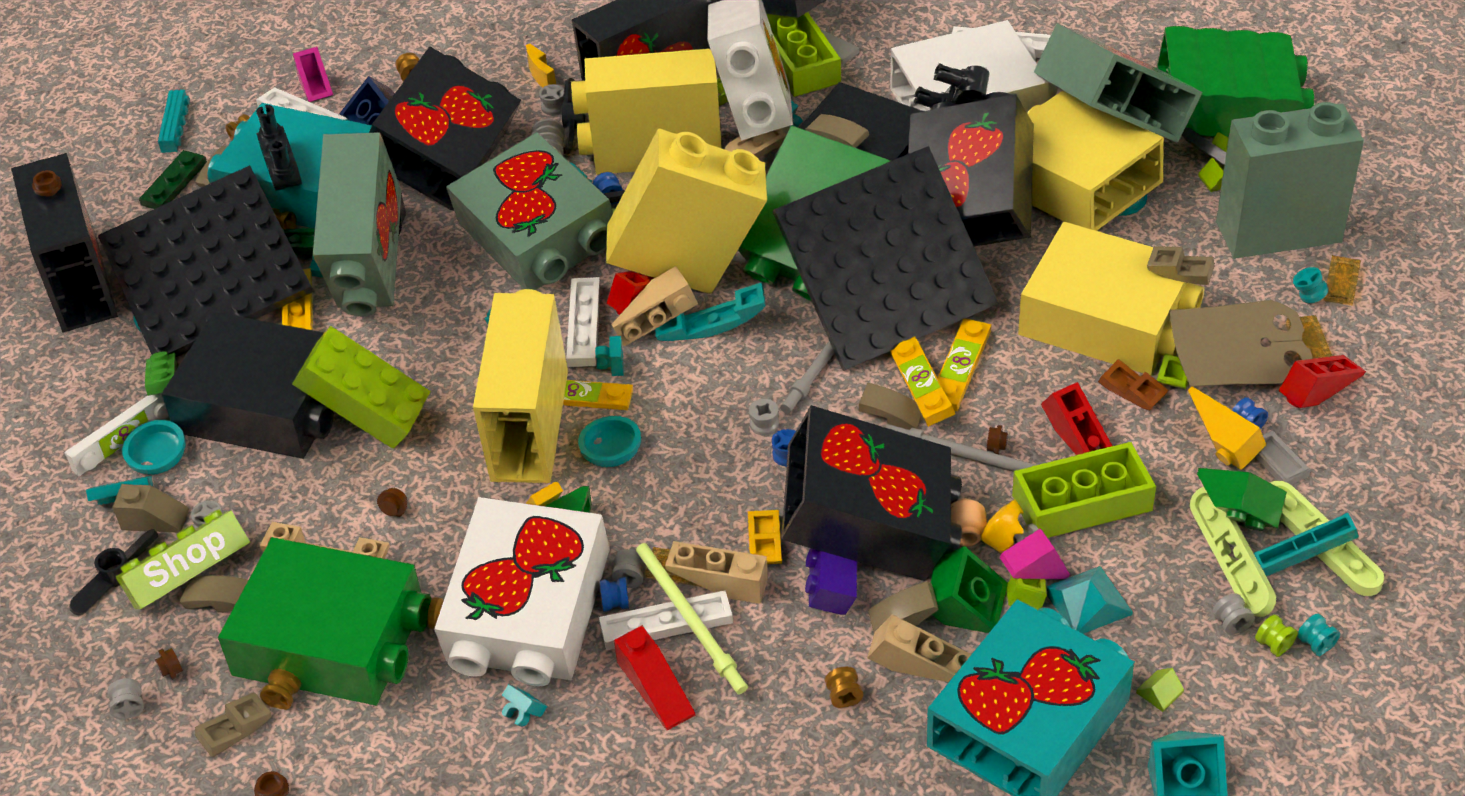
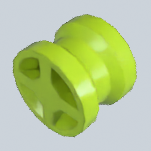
(1276, 635)

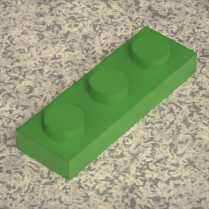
(159, 372)

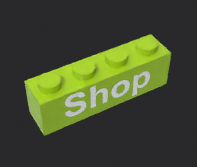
(182, 559)

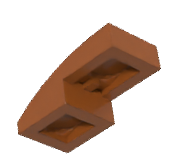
(1139, 390)

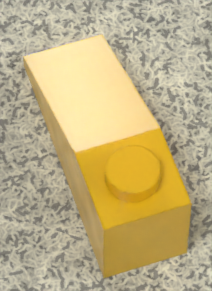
(1231, 434)

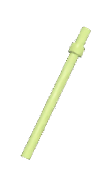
(722, 662)

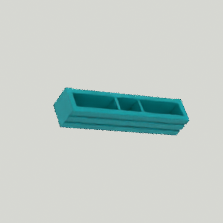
(173, 121)
(1307, 544)

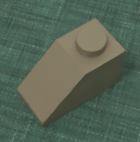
(147, 509)

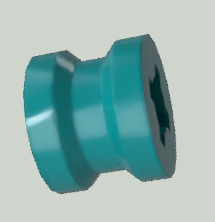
(1310, 284)
(1318, 634)

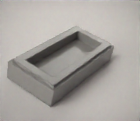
(1281, 460)

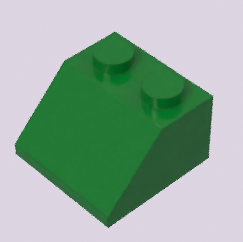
(1244, 497)
(967, 591)

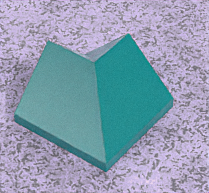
(1088, 600)
(1188, 765)

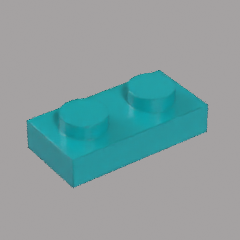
(106, 493)

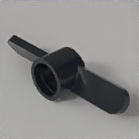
(569, 119)
(107, 578)

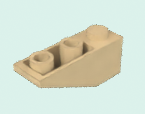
(654, 306)
(717, 569)
(914, 651)

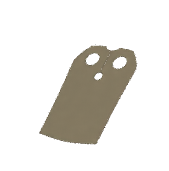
(1225, 343)

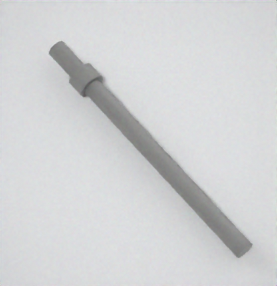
(801, 387)
(969, 452)

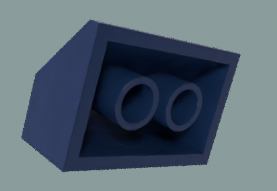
(367, 102)

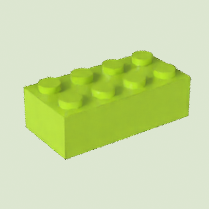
(805, 54)
(361, 387)
(1084, 490)

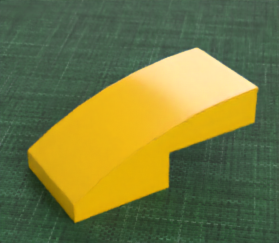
(538, 66)
(765, 535)

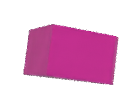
(312, 74)
(1034, 559)

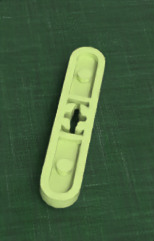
(1345, 560)
(1243, 575)

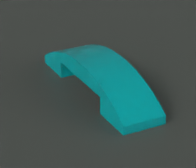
(716, 319)

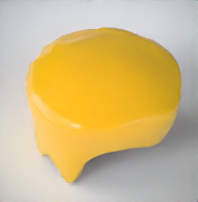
(1003, 526)

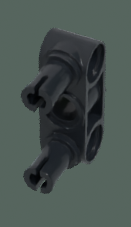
(965, 86)
(277, 151)

